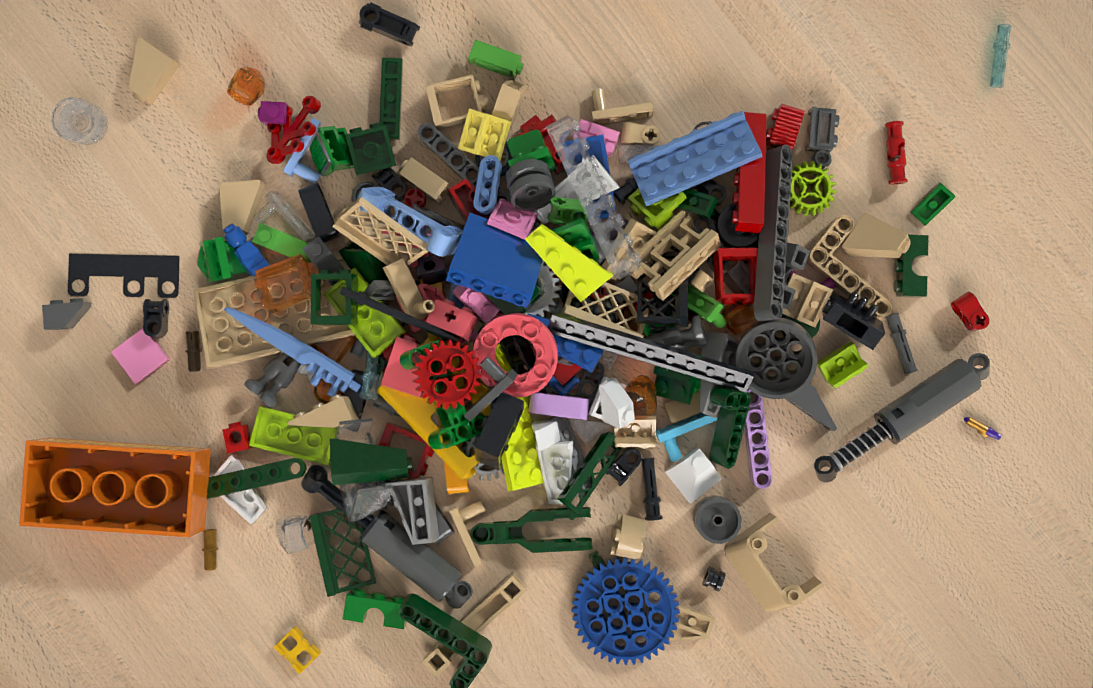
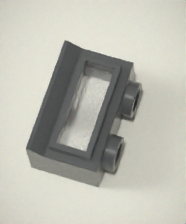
(822, 129)

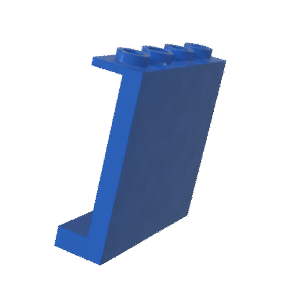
(495, 263)

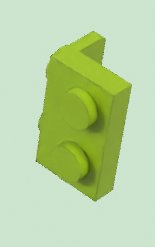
(841, 365)

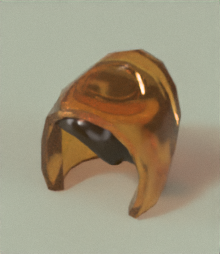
(642, 393)

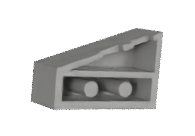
(417, 508)

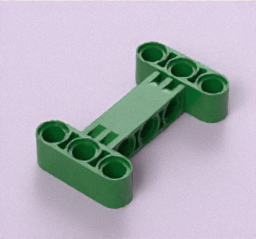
(450, 418)

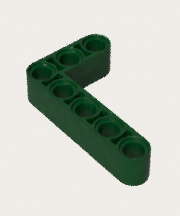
(451, 633)

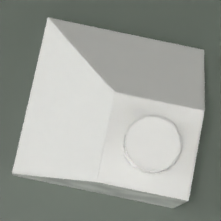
(693, 475)

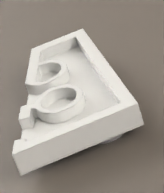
(556, 468)
(246, 503)

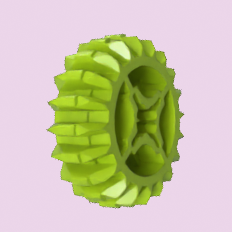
(814, 194)

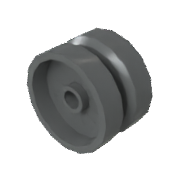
(530, 185)
(722, 530)

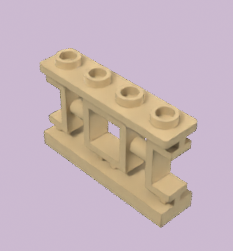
(684, 263)

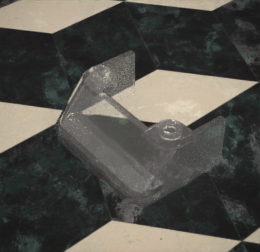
(364, 497)

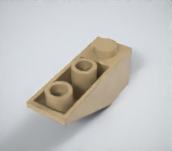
(327, 415)

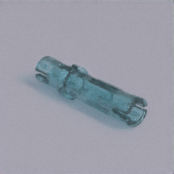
(1000, 55)

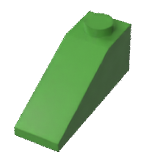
(279, 241)

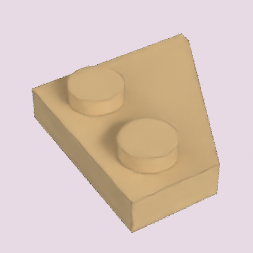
(692, 625)

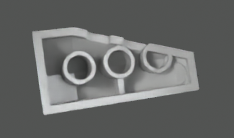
(723, 349)

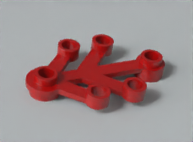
(278, 150)

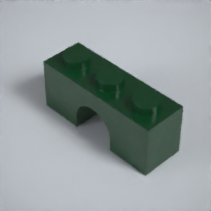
(908, 283)

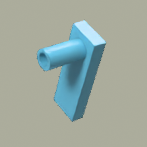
(668, 433)

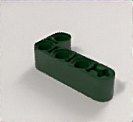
(730, 424)

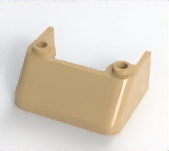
(743, 555)

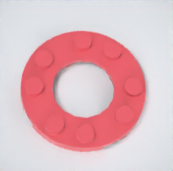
(536, 333)

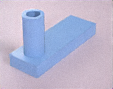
(294, 165)

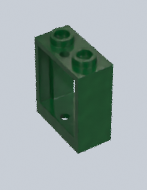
(351, 308)

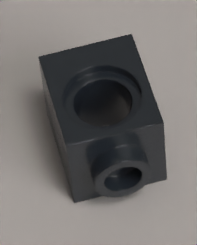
(431, 269)

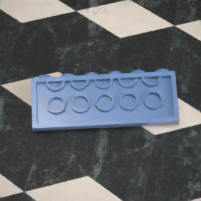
(694, 158)

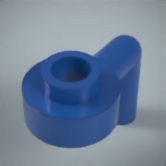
(562, 390)

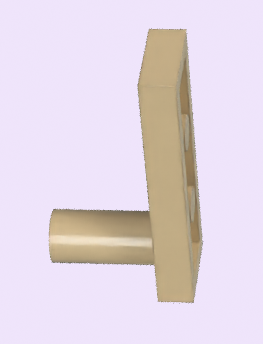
(606, 116)
(407, 290)
(459, 517)

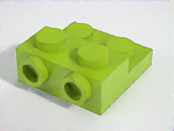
(656, 213)

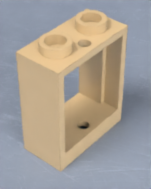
(447, 86)

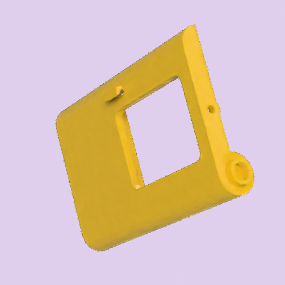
(419, 417)

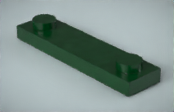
(391, 95)

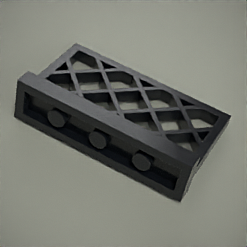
(680, 300)

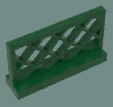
(326, 559)

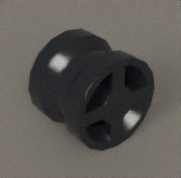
(713, 579)

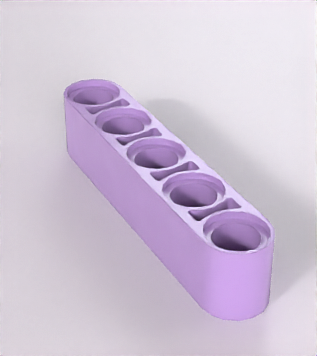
(760, 447)

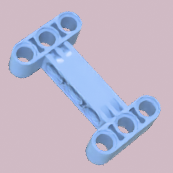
(442, 240)

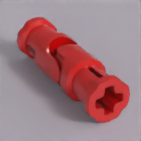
(896, 150)

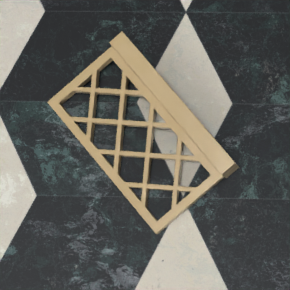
(369, 236)
(588, 316)

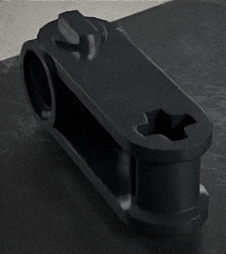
(388, 24)

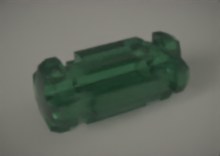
(596, 559)

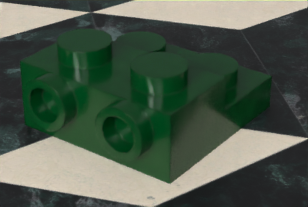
(370, 148)
(674, 385)

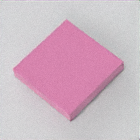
(512, 220)
(140, 356)

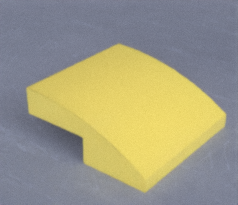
(484, 134)

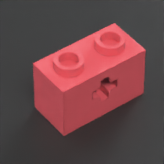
(461, 326)

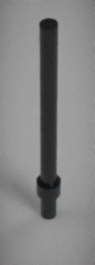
(362, 299)

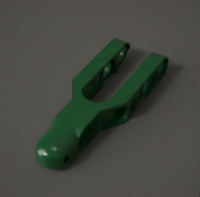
(511, 532)

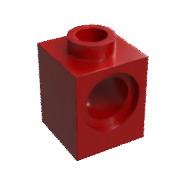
(230, 443)

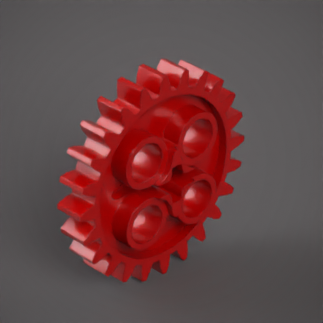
(444, 355)

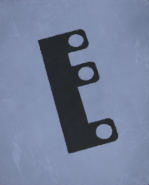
(127, 266)

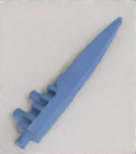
(317, 362)

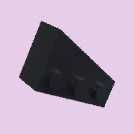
(498, 430)

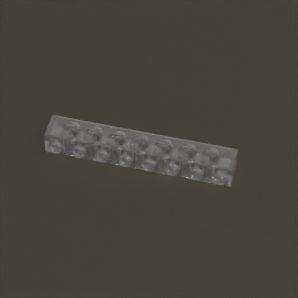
(559, 132)

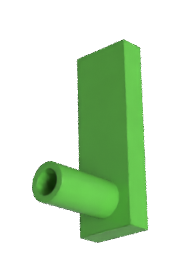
(705, 307)

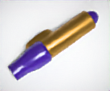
(982, 429)

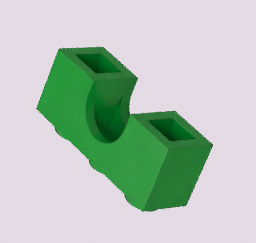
(359, 602)

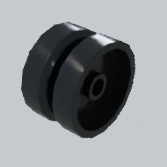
(727, 233)

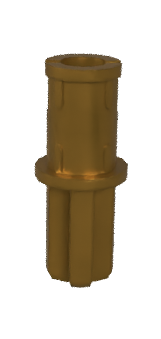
(209, 549)

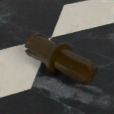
(193, 351)

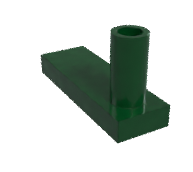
(699, 204)

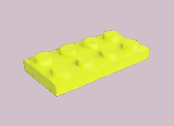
(521, 460)

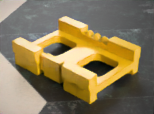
(302, 644)

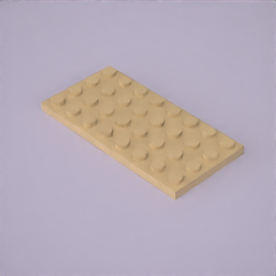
(231, 342)

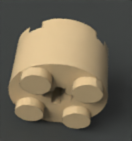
(628, 536)

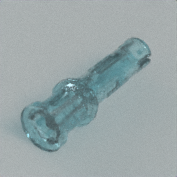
(370, 378)

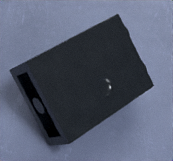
(853, 319)

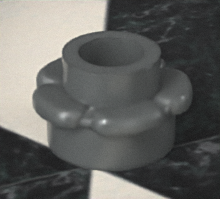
(826, 158)

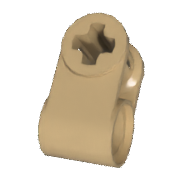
(638, 134)

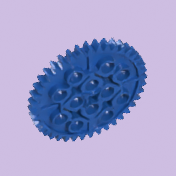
(597, 590)

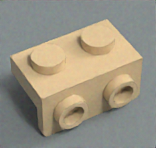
(637, 433)

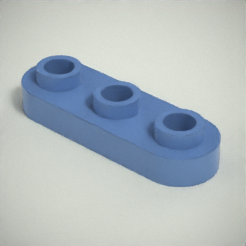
(485, 178)

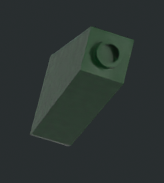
(364, 462)

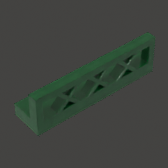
(586, 469)

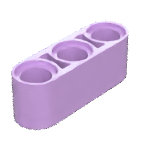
(559, 405)

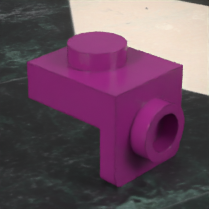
(272, 112)

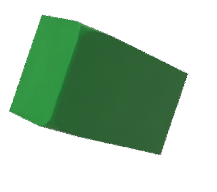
(933, 203)

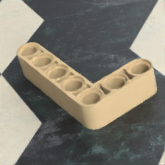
(842, 270)

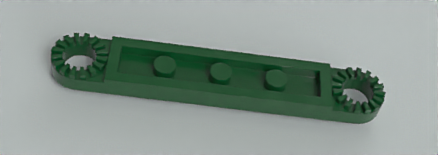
(254, 477)

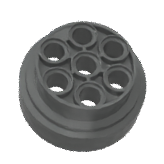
(786, 382)

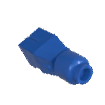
(245, 251)

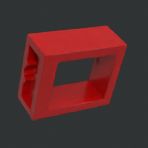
(734, 254)
(428, 451)

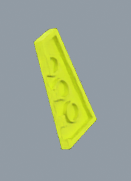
(568, 263)

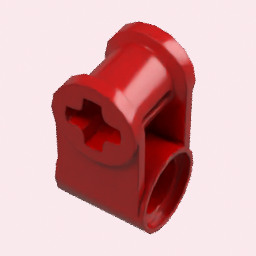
(968, 309)

